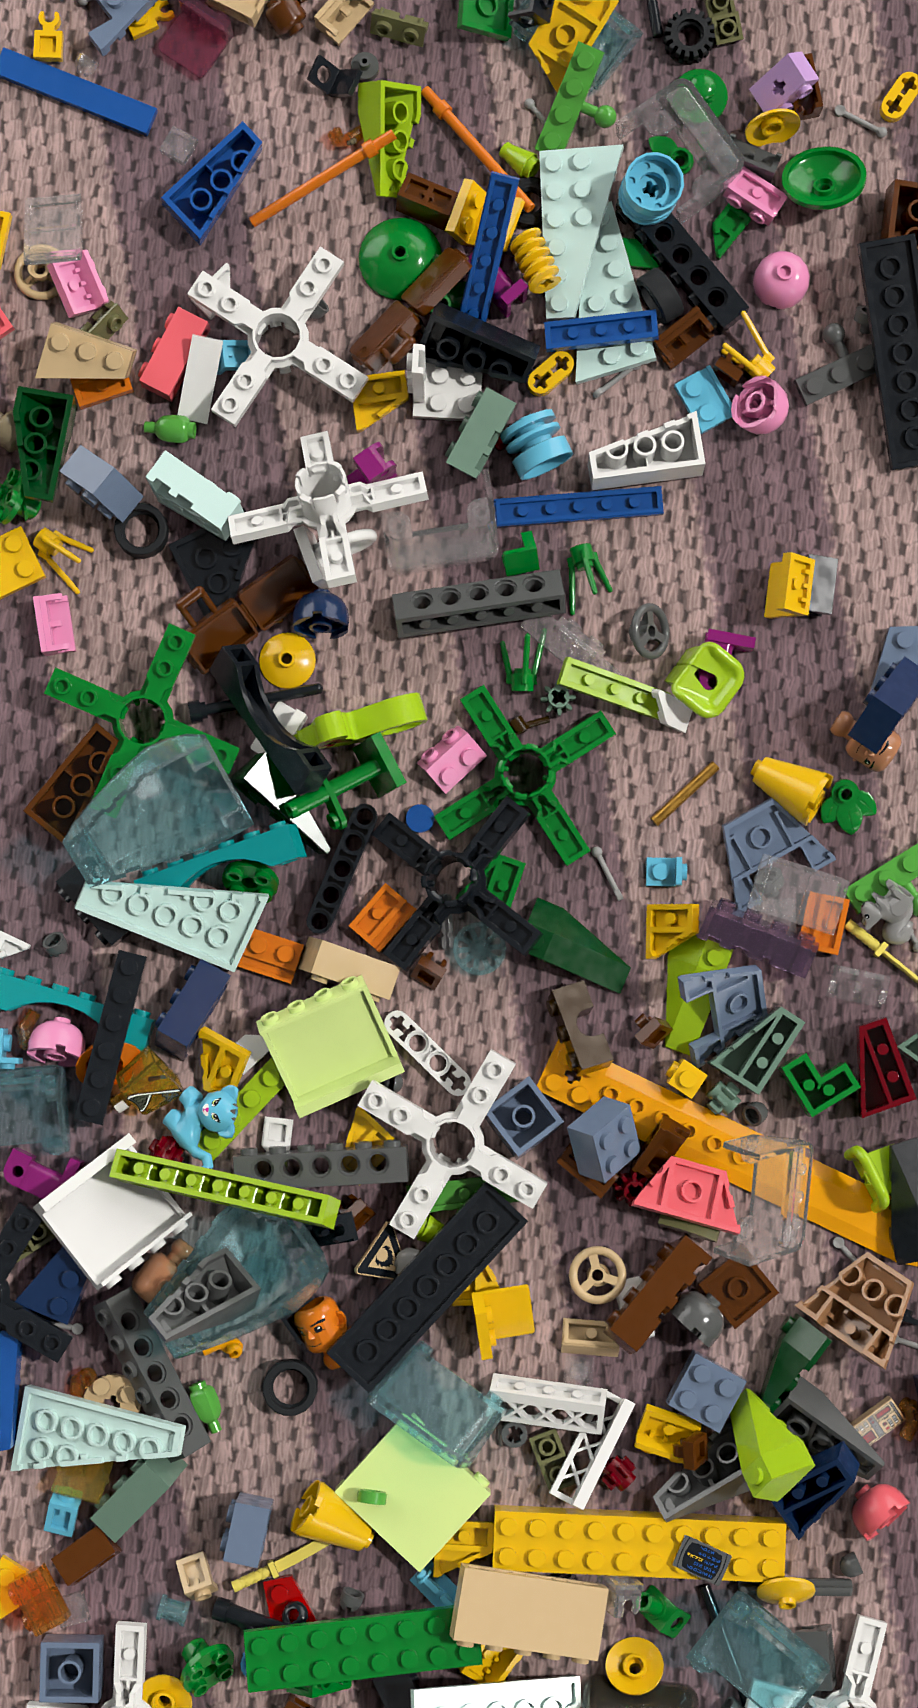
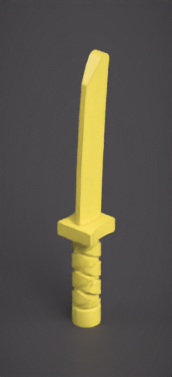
(878, 947)
(279, 1565)

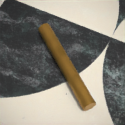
(684, 793)

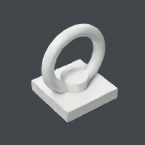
(312, 554)

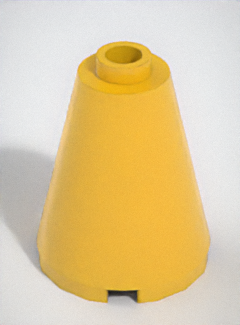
(792, 786)
(330, 1519)

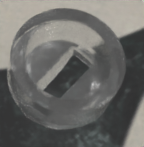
(86, 62)

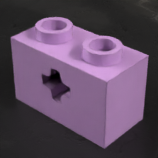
(785, 83)

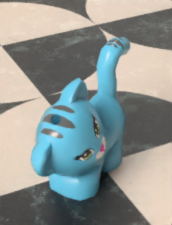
(214, 1112)

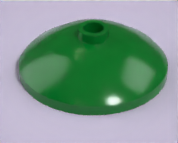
(824, 178)
(392, 274)

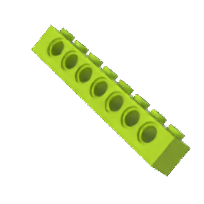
(225, 1188)

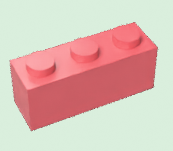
(170, 354)

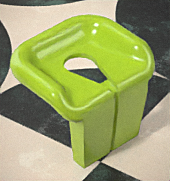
(689, 690)
(874, 1170)

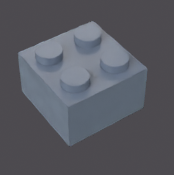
(100, 484)
(523, 1118)
(604, 1139)
(706, 1391)
(248, 1529)
(71, 1668)

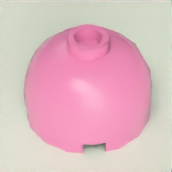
(781, 279)
(760, 406)
(57, 1042)

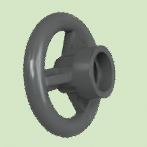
(644, 630)

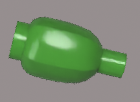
(172, 428)
(206, 1404)

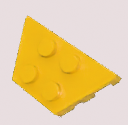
(569, 23)

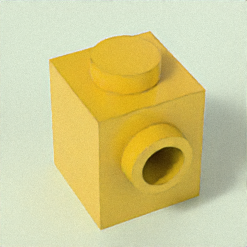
(685, 1077)

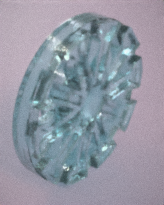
(479, 949)

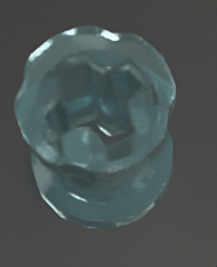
(173, 1610)

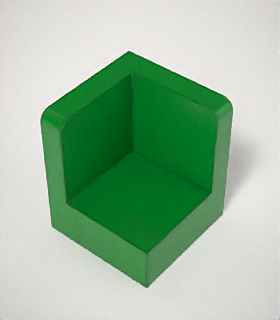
(522, 559)

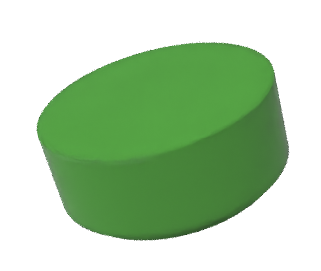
(372, 1496)

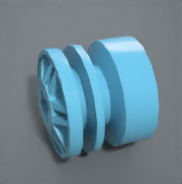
(657, 175)
(534, 439)

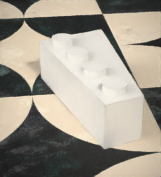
(650, 457)

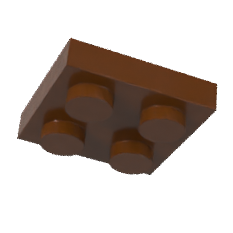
(739, 1290)

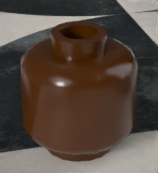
(285, 16)

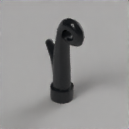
(228, 1612)

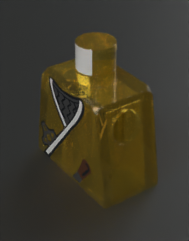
(146, 1084)

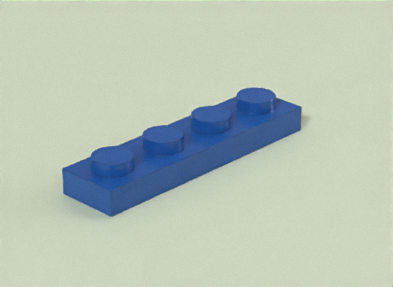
(601, 330)

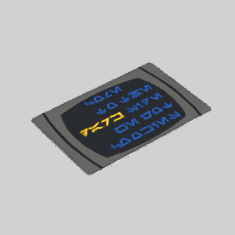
(702, 1560)

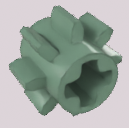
(559, 706)
(723, 1097)

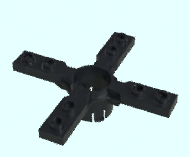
(477, 899)
(15, 1318)

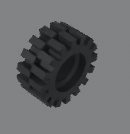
(694, 21)

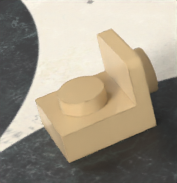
(196, 1577)

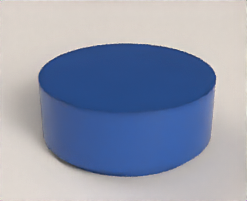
(420, 818)

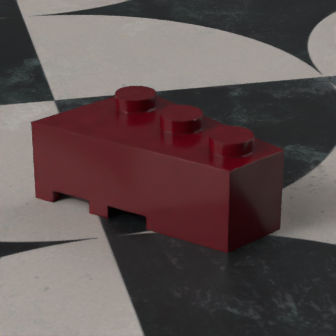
(880, 1069)

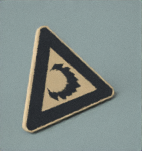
(380, 1255)

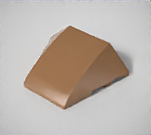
(862, 1308)

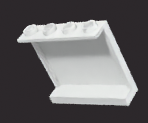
(108, 1221)

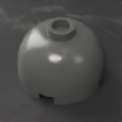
(700, 1315)

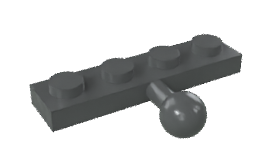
(838, 374)

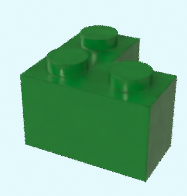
(814, 1090)

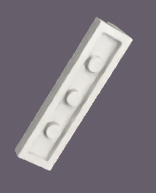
(548, 1397)
(598, 1459)

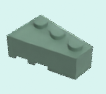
(480, 432)
(759, 1050)
(135, 1494)

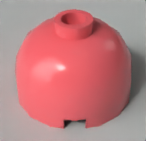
(877, 1508)

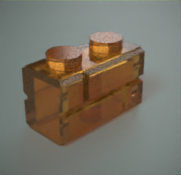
(39, 1600)

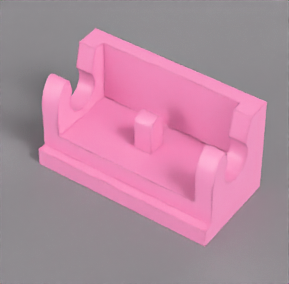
(54, 624)

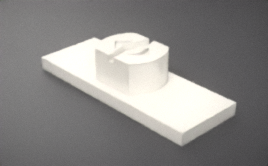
(200, 378)

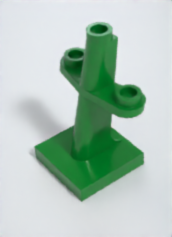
(376, 767)

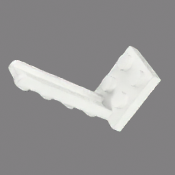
(440, 391)

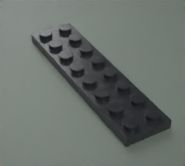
(891, 301)
(426, 1287)

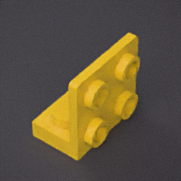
(467, 214)
(789, 586)
(501, 1315)

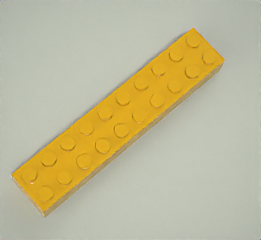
(632, 1542)

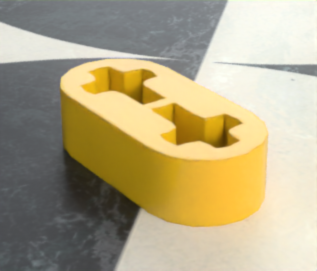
(895, 93)
(554, 378)

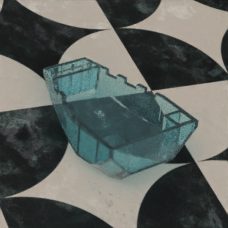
(155, 810)
(275, 1254)

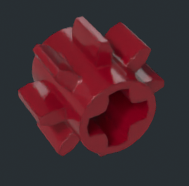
(166, 1148)
(623, 1184)
(618, 1473)

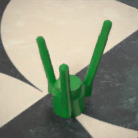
(584, 559)
(523, 678)

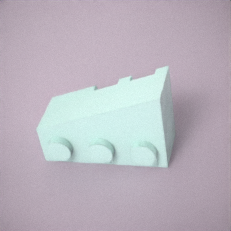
(193, 495)

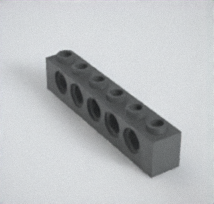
(479, 603)
(337, 1175)
(153, 1358)

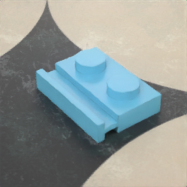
(705, 395)

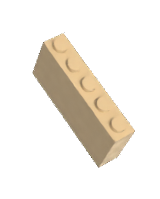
(528, 1613)

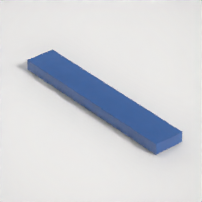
(76, 92)
(489, 245)
(578, 507)

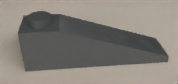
(207, 1298)
(822, 1425)
(707, 1485)

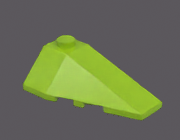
(386, 107)
(689, 1018)
(767, 1451)

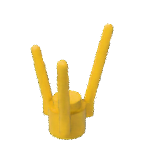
(757, 365)
(51, 543)

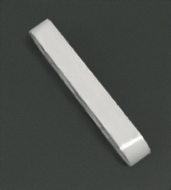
(427, 1053)

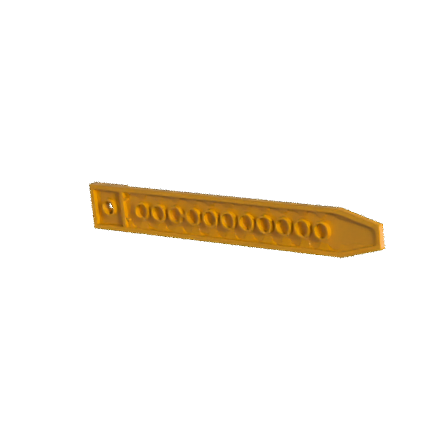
(834, 1197)

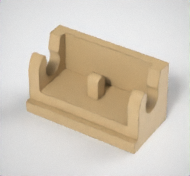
(340, 17)

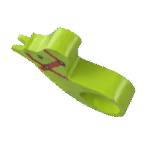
(346, 728)

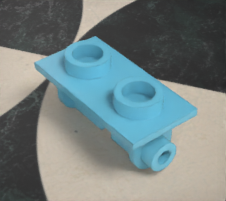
(439, 1590)

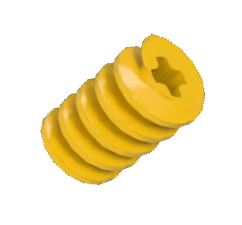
(534, 261)

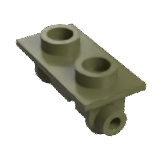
(407, 30)
(109, 320)

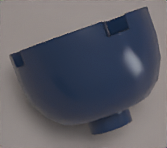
(320, 613)

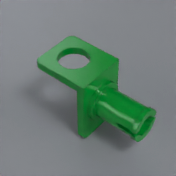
(662, 1612)

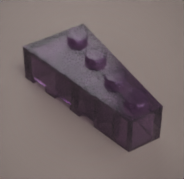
(759, 937)

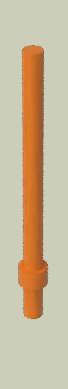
(444, 111)
(368, 149)

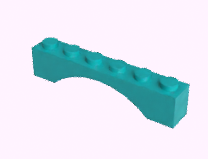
(272, 848)
(22, 992)

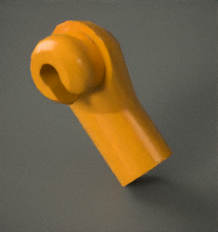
(232, 1347)

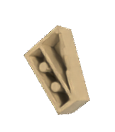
(83, 355)
(337, 963)

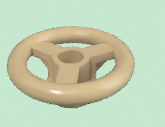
(24, 285)
(592, 1253)

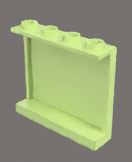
(330, 1045)
(424, 1495)

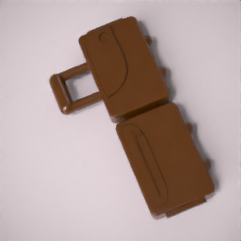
(392, 332)
(264, 604)

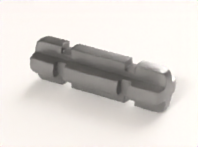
(445, 940)

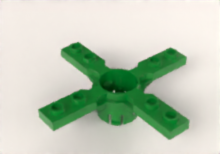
(156, 689)
(542, 801)

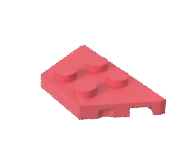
(691, 1194)

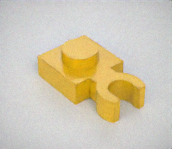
(148, 22)
(48, 42)

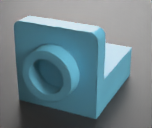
(233, 355)
(665, 872)
(6, 1046)
(62, 1515)

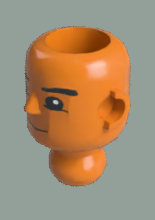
(320, 1326)

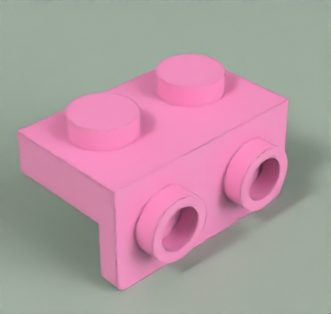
(755, 196)
(78, 285)
(451, 758)

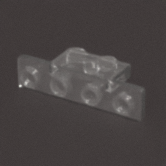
(565, 639)

